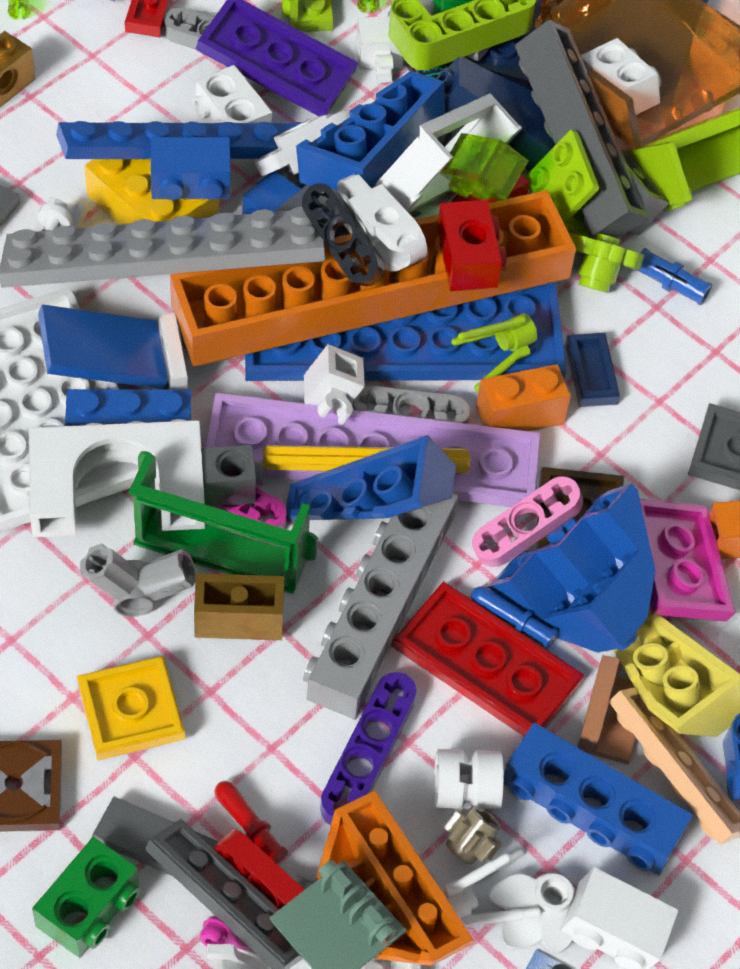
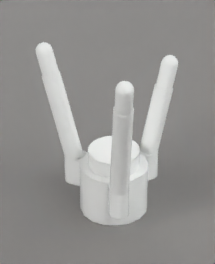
(463, 899)

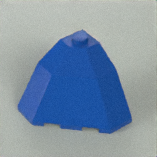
(590, 577)

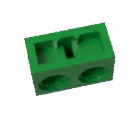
(76, 893)

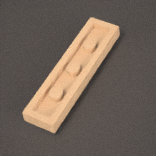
(686, 773)

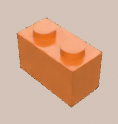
(524, 399)

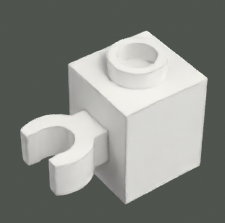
(376, 49)
(334, 382)

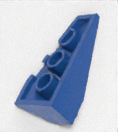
(377, 485)

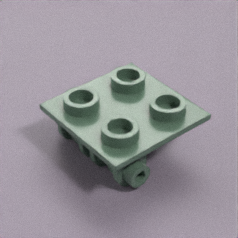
(337, 921)

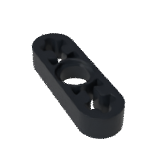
(359, 241)

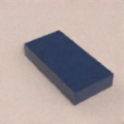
(592, 370)

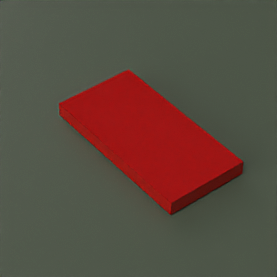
(487, 660)

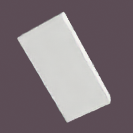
(172, 352)

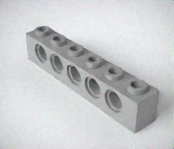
(346, 687)

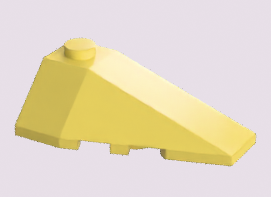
(681, 679)

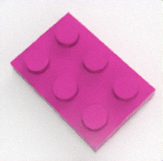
(686, 561)

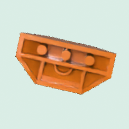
(384, 859)

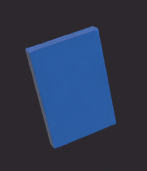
(102, 347)

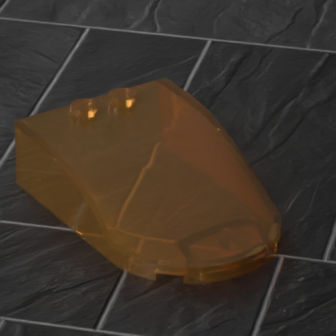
(682, 39)

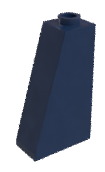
(469, 82)

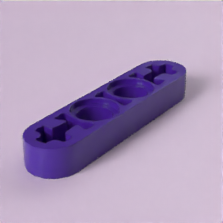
(363, 746)

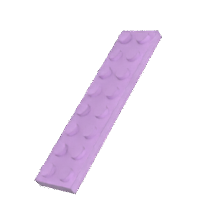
(500, 458)

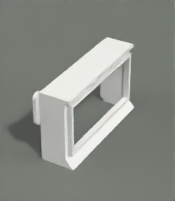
(416, 173)

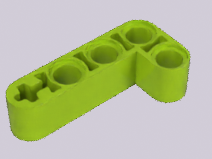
(460, 31)

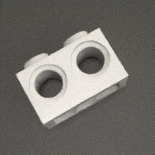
(627, 72)
(229, 98)

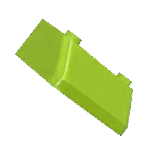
(692, 157)

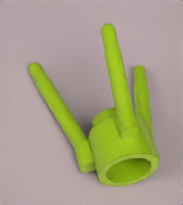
(510, 335)

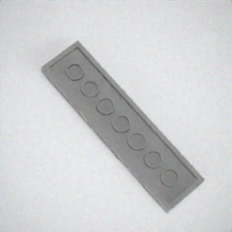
(159, 247)

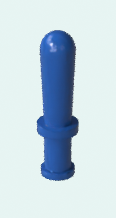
(513, 615)

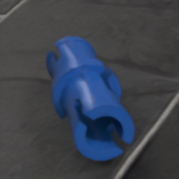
(695, 289)

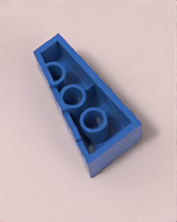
(372, 134)

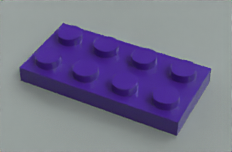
(277, 56)

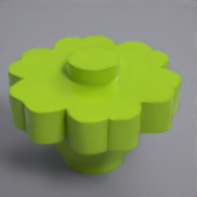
(603, 260)

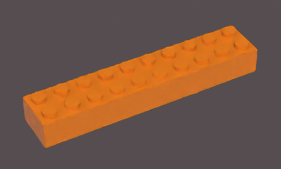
(279, 305)

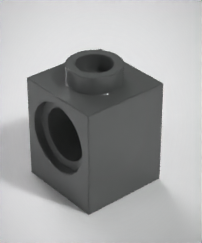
(225, 489)

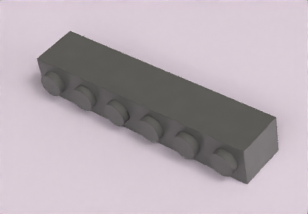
(571, 103)

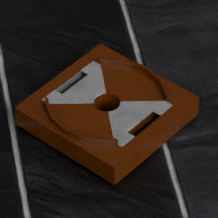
(29, 807)

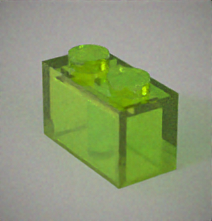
(483, 167)

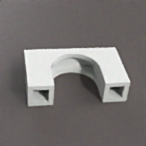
(67, 453)

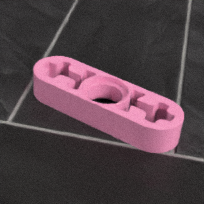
(530, 504)

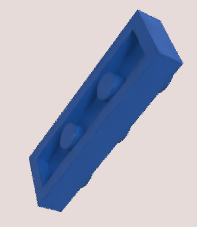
(125, 406)

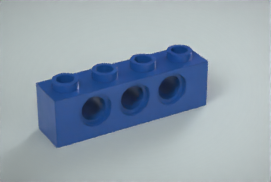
(585, 777)

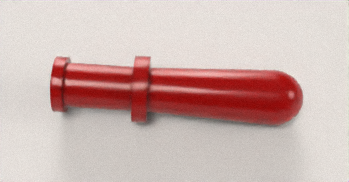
(255, 829)

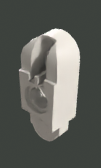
(287, 142)
(385, 222)

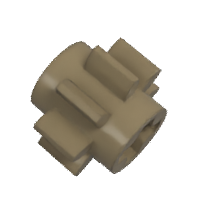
(473, 835)

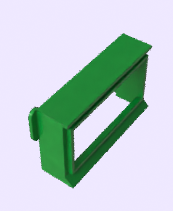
(218, 547)

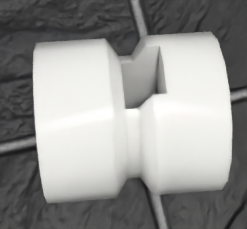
(484, 781)

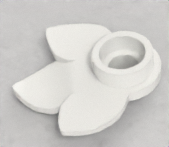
(526, 892)

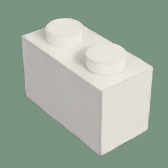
(619, 920)

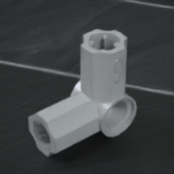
(136, 582)

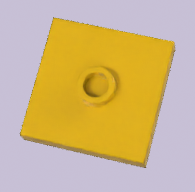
(130, 708)

